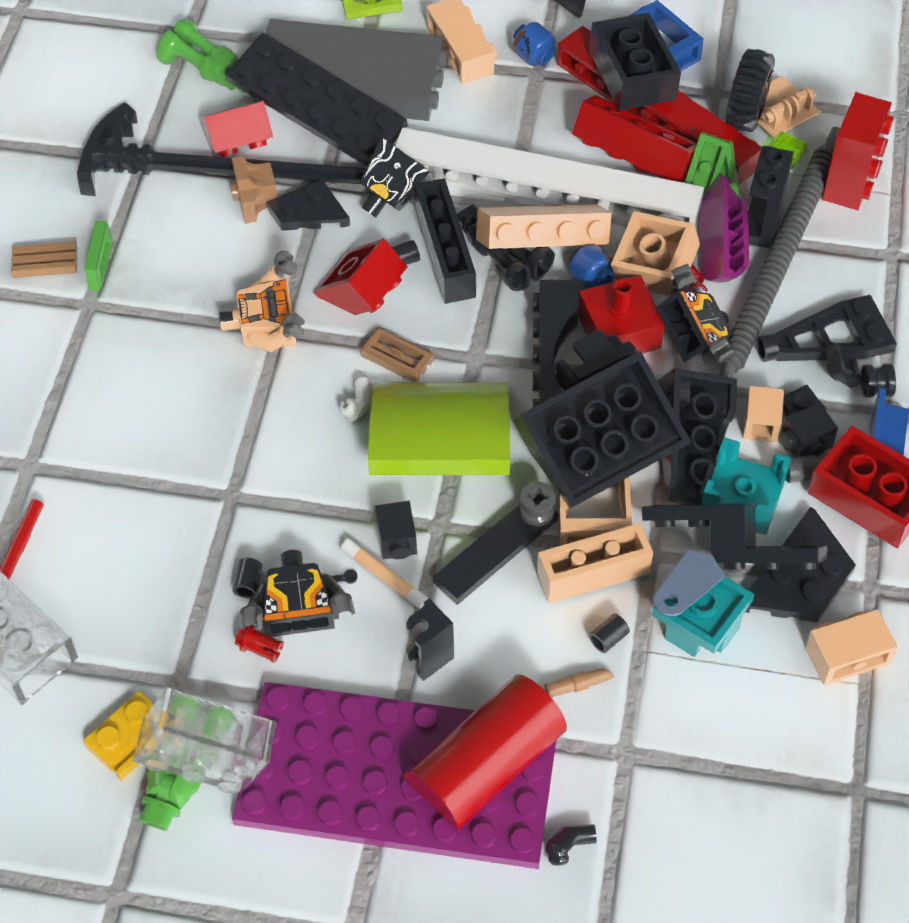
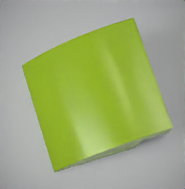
(439, 428)

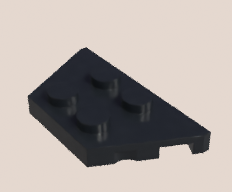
(804, 592)

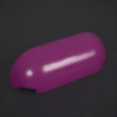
(723, 233)

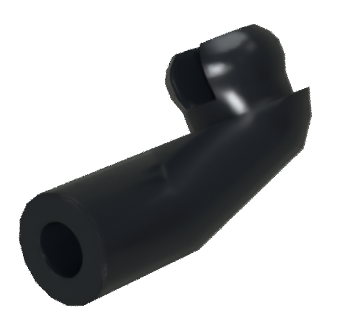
(567, 838)

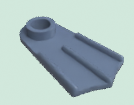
(688, 582)

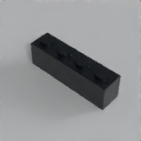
(445, 241)

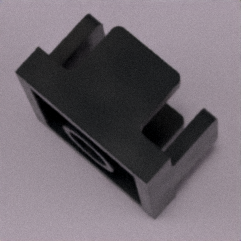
(597, 354)

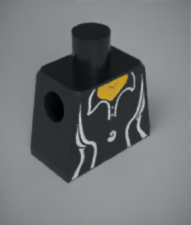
(391, 178)

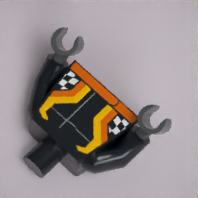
(695, 320)
(296, 599)

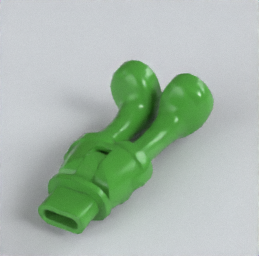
(212, 66)
(165, 798)

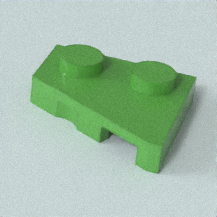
(710, 160)

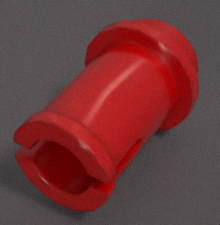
(258, 643)

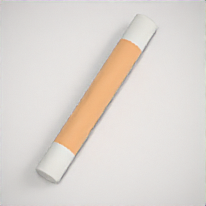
(384, 573)

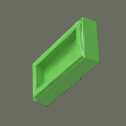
(98, 255)

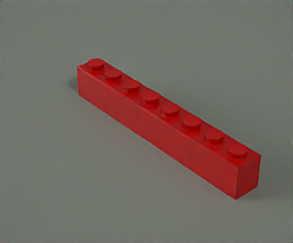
(679, 116)

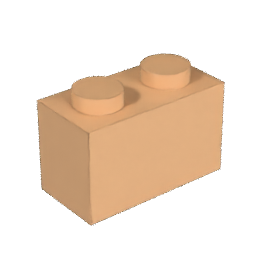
(850, 646)

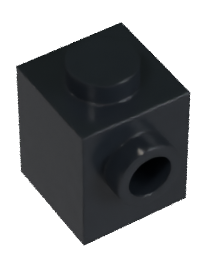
(808, 432)

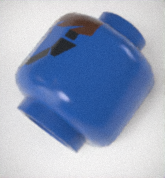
(534, 44)
(591, 266)

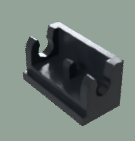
(434, 642)

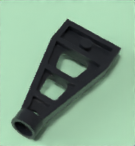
(862, 318)

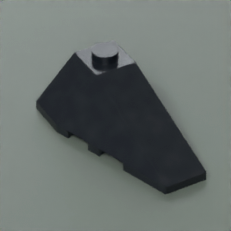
(705, 409)

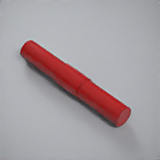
(21, 538)

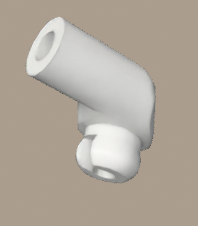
(361, 403)

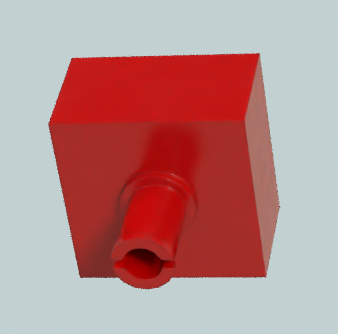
(623, 310)

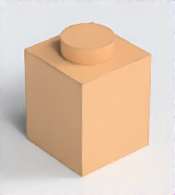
(763, 413)

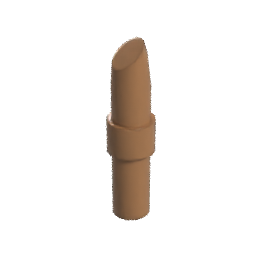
(577, 682)

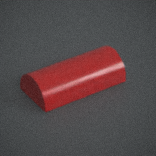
(488, 750)

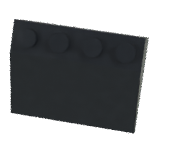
(602, 430)

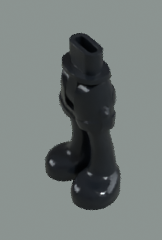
(517, 273)

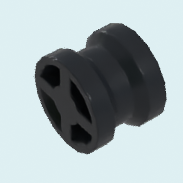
(876, 378)

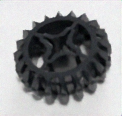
(750, 90)

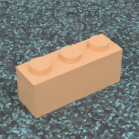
(466, 44)
(594, 563)

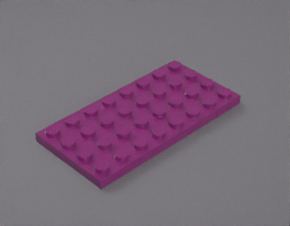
(342, 778)

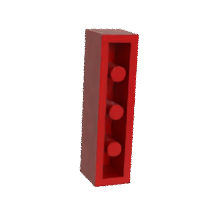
(634, 139)

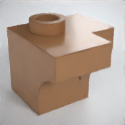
(252, 187)

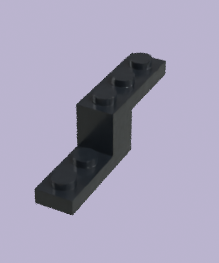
(735, 535)

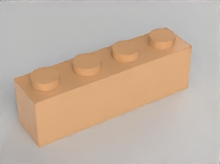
(543, 226)

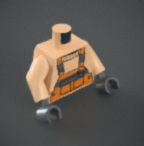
(266, 310)

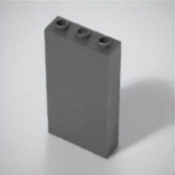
(386, 65)

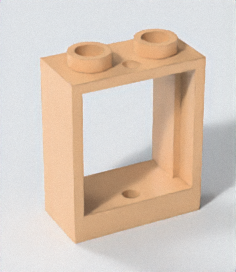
(581, 528)

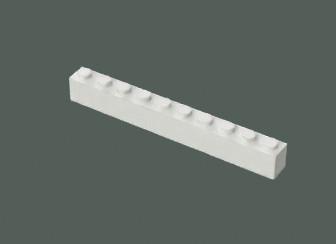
(549, 179)

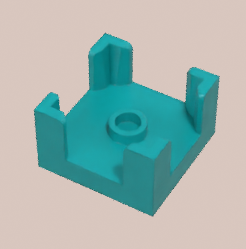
(747, 482)

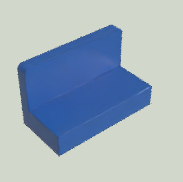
(889, 423)

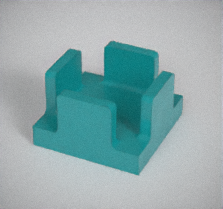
(708, 621)

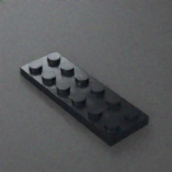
(314, 98)

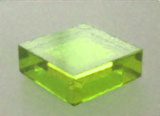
(790, 143)

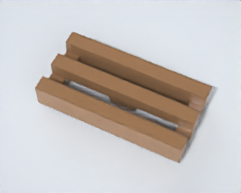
(44, 255)
(393, 357)

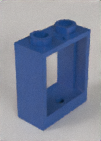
(687, 42)

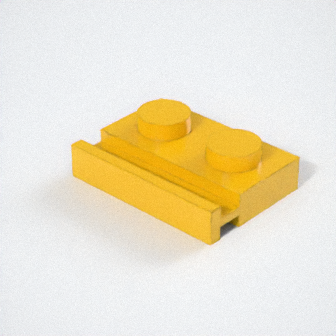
(117, 736)

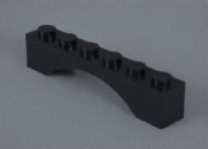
(558, 317)

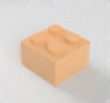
(653, 249)

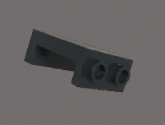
(768, 194)

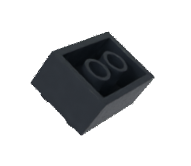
(634, 61)

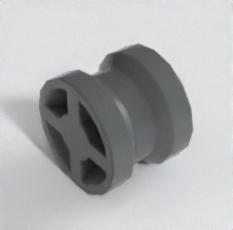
(543, 509)

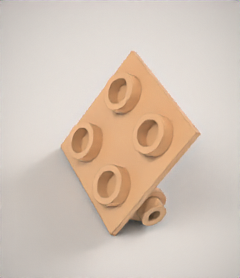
(786, 107)

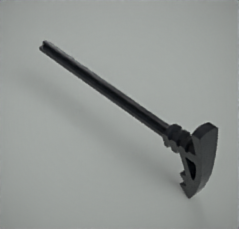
(119, 123)

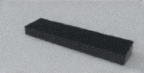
(487, 555)

